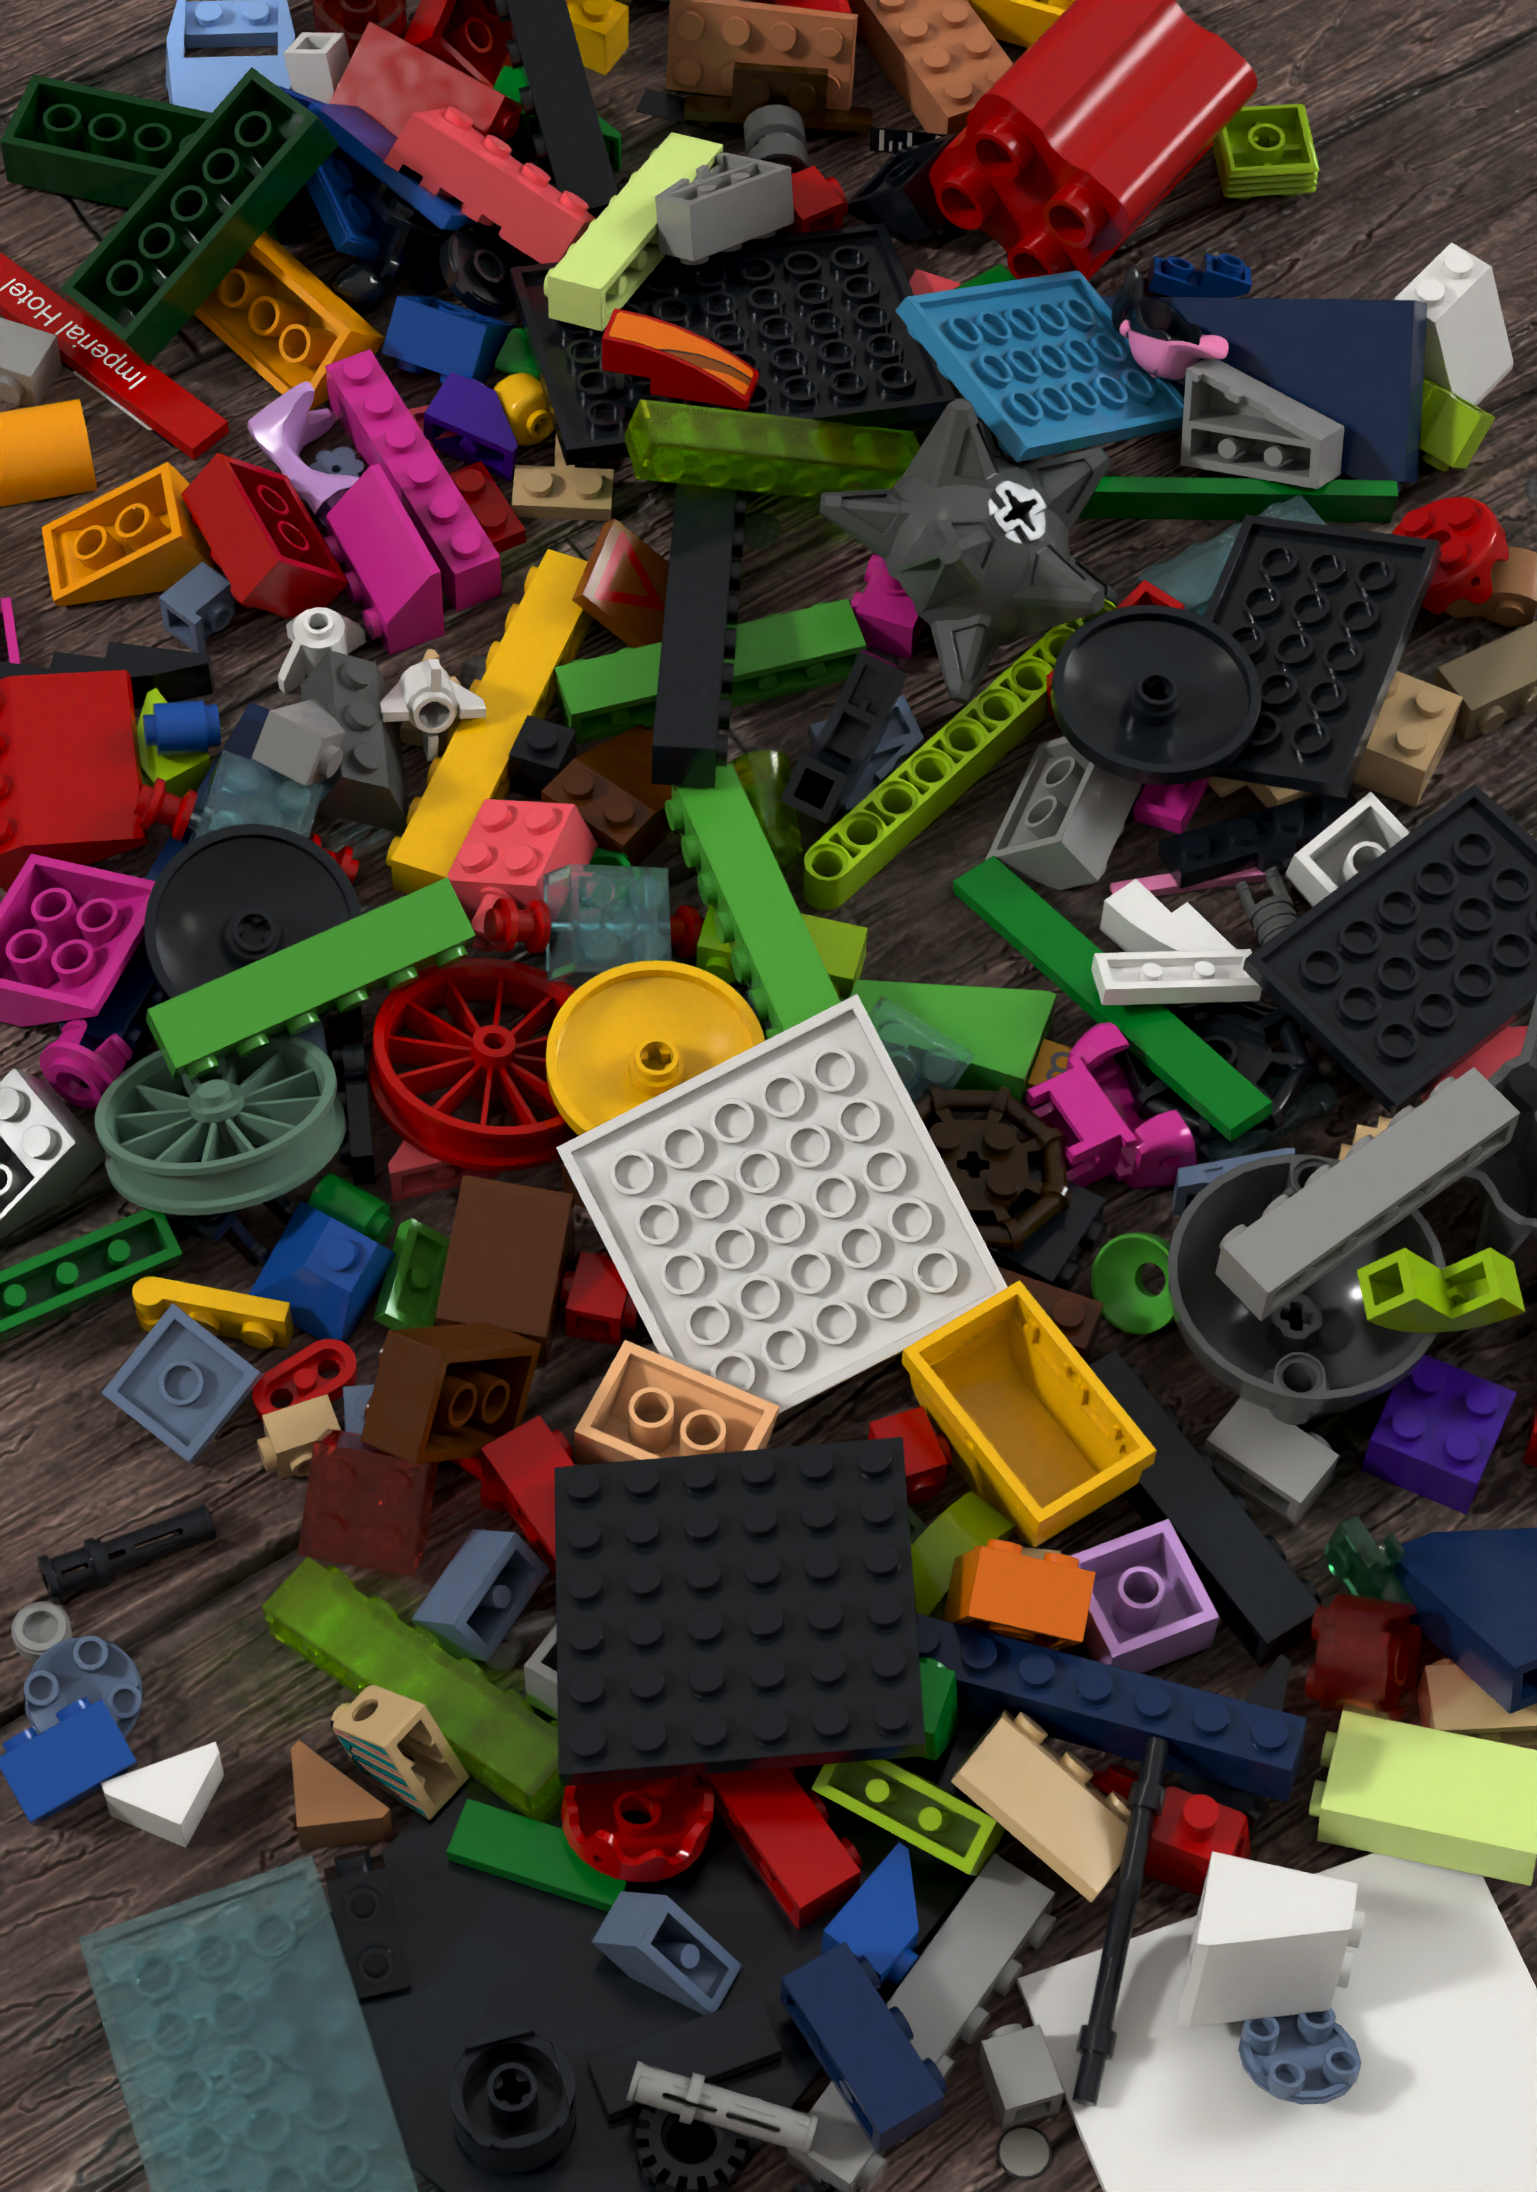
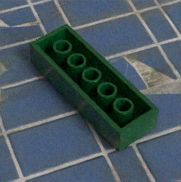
(98, 142)
(200, 216)

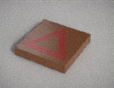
(625, 586)

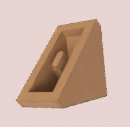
(332, 1806)

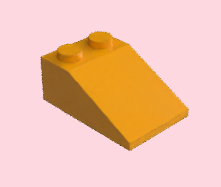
(125, 541)

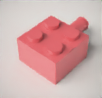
(511, 851)

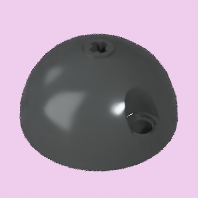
(1335, 1353)

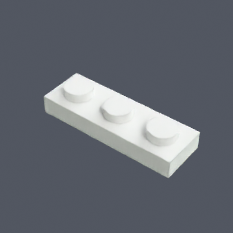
(1173, 977)

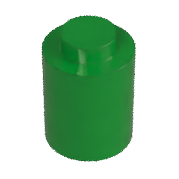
(352, 1207)

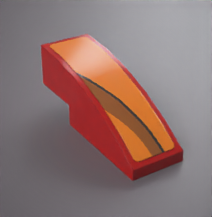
(676, 361)

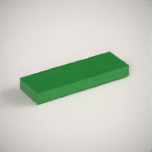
(528, 1855)

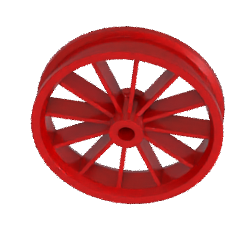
(474, 1060)

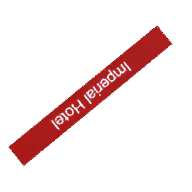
(109, 365)

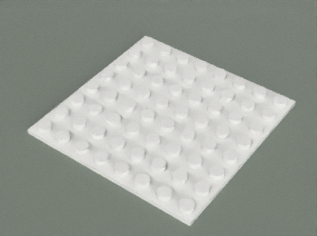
(1439, 2035)

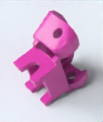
(1098, 1119)

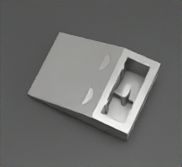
(41, 1150)

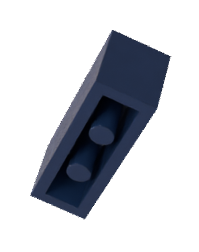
(864, 2046)

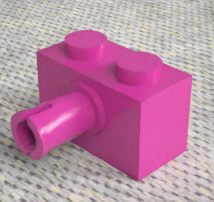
(886, 612)

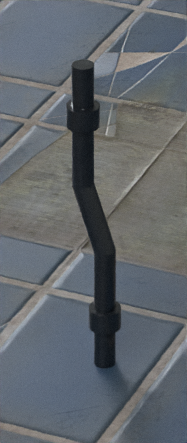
(1097, 2038)

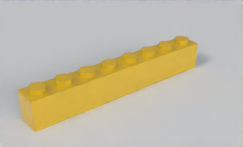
(517, 683)

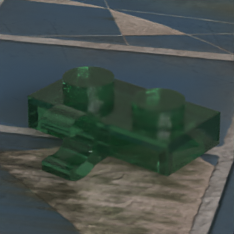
(1363, 1565)

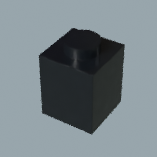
(539, 755)

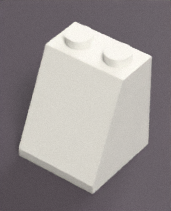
(1464, 324)
(1267, 1943)

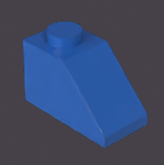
(881, 1920)

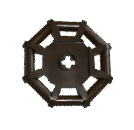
(1001, 1157)

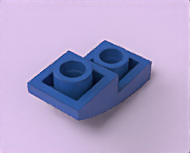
(1217, 277)

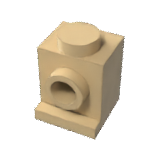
(292, 1435)

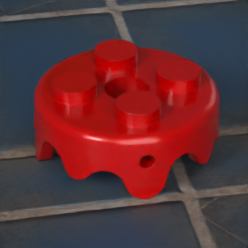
(1469, 548)
(647, 1852)

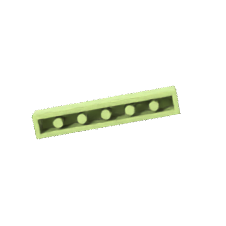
(623, 241)

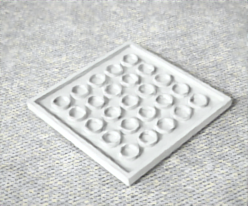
(785, 1213)

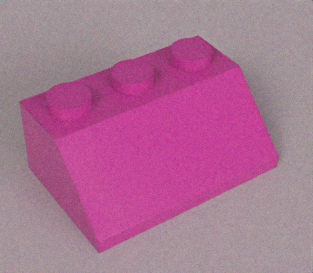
(386, 564)

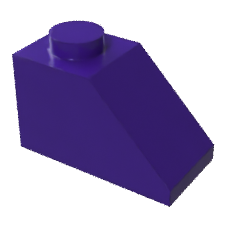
(479, 419)

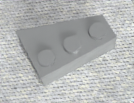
(723, 207)

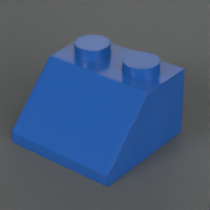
(444, 338)

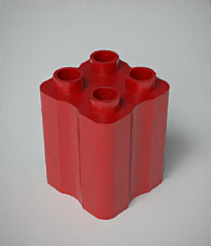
(1090, 133)

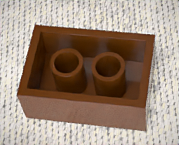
(448, 1390)

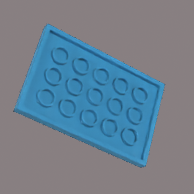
(1042, 364)

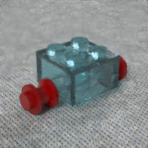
(236, 795)
(596, 921)

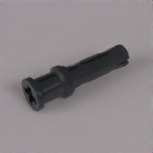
(194, 1528)

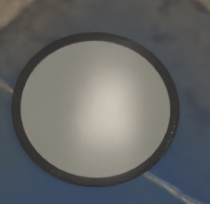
(1024, 2152)

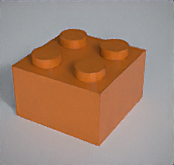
(1020, 1595)

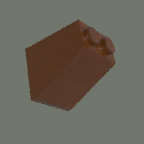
(508, 1259)

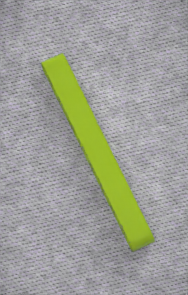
(984, 729)

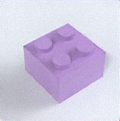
(1145, 1601)

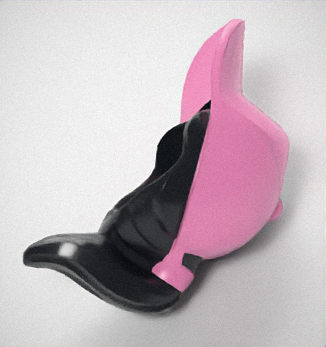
(1157, 334)

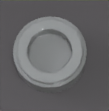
(39, 1628)

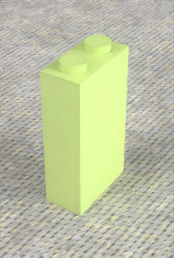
(1429, 1797)

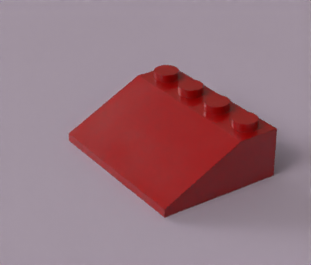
(67, 769)

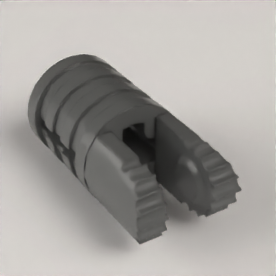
(1271, 913)

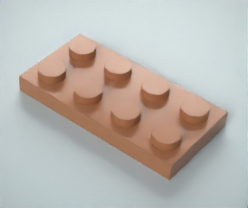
(714, 34)

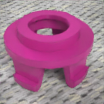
(68, 1063)

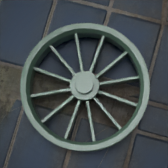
(159, 1134)

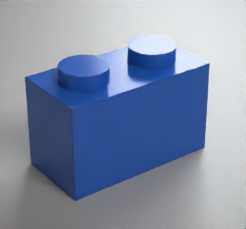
(65, 1760)

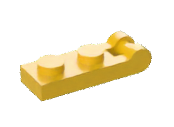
(224, 1313)

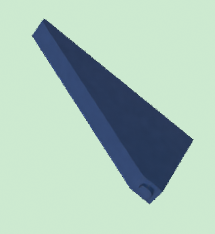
(1337, 357)
(1479, 1605)

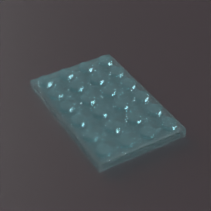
(246, 2044)

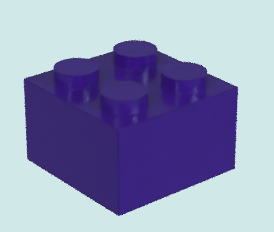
(1438, 1433)

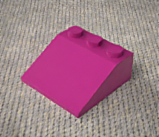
(66, 939)

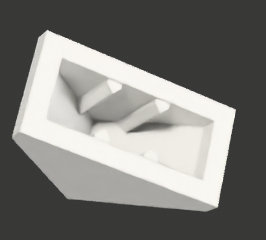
(168, 1794)

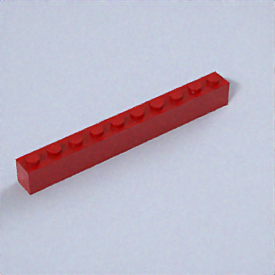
(764, 1810)

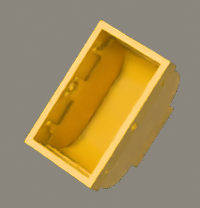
(1025, 1415)

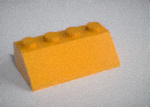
(284, 319)

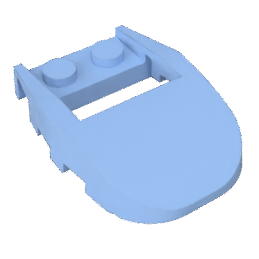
(206, 81)

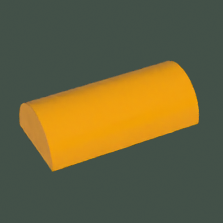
(44, 453)

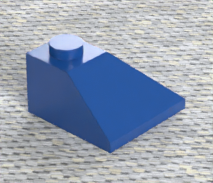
(323, 1273)

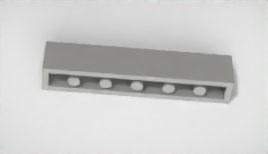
(1365, 1192)
(943, 2004)

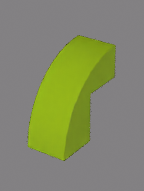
(1421, 1298)
(953, 1533)

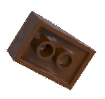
(616, 794)

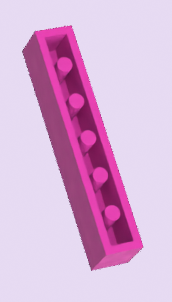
(390, 436)

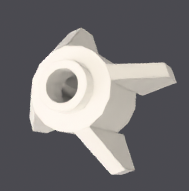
(312, 636)
(430, 702)

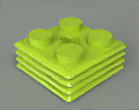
(1267, 153)

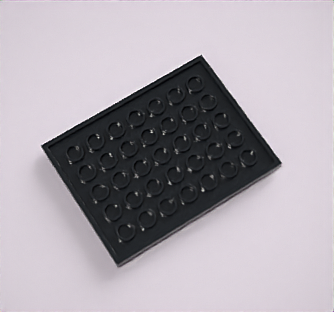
(793, 306)

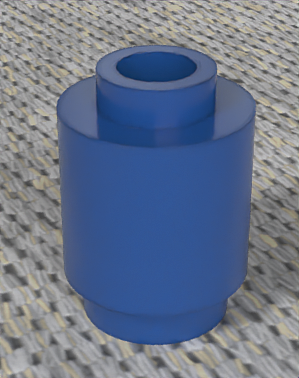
(182, 727)

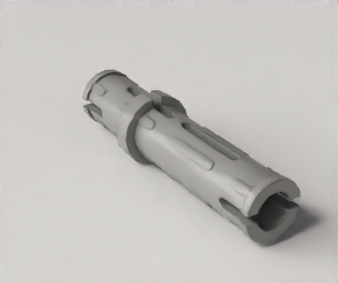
(722, 2107)

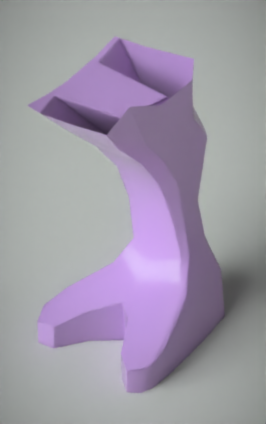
(283, 431)

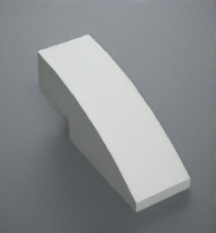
(1143, 924)

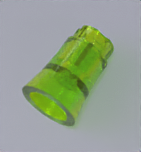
(764, 781)

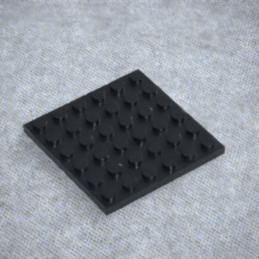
(735, 1613)

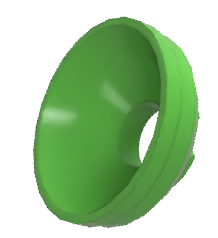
(1119, 1283)

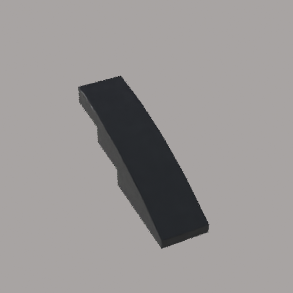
(173, 672)

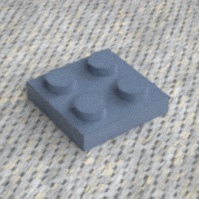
(182, 1383)

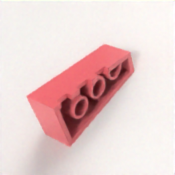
(490, 183)

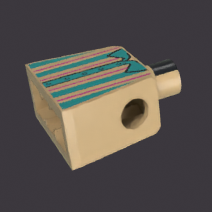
(385, 1728)

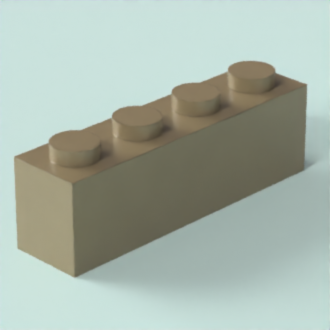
(1494, 682)

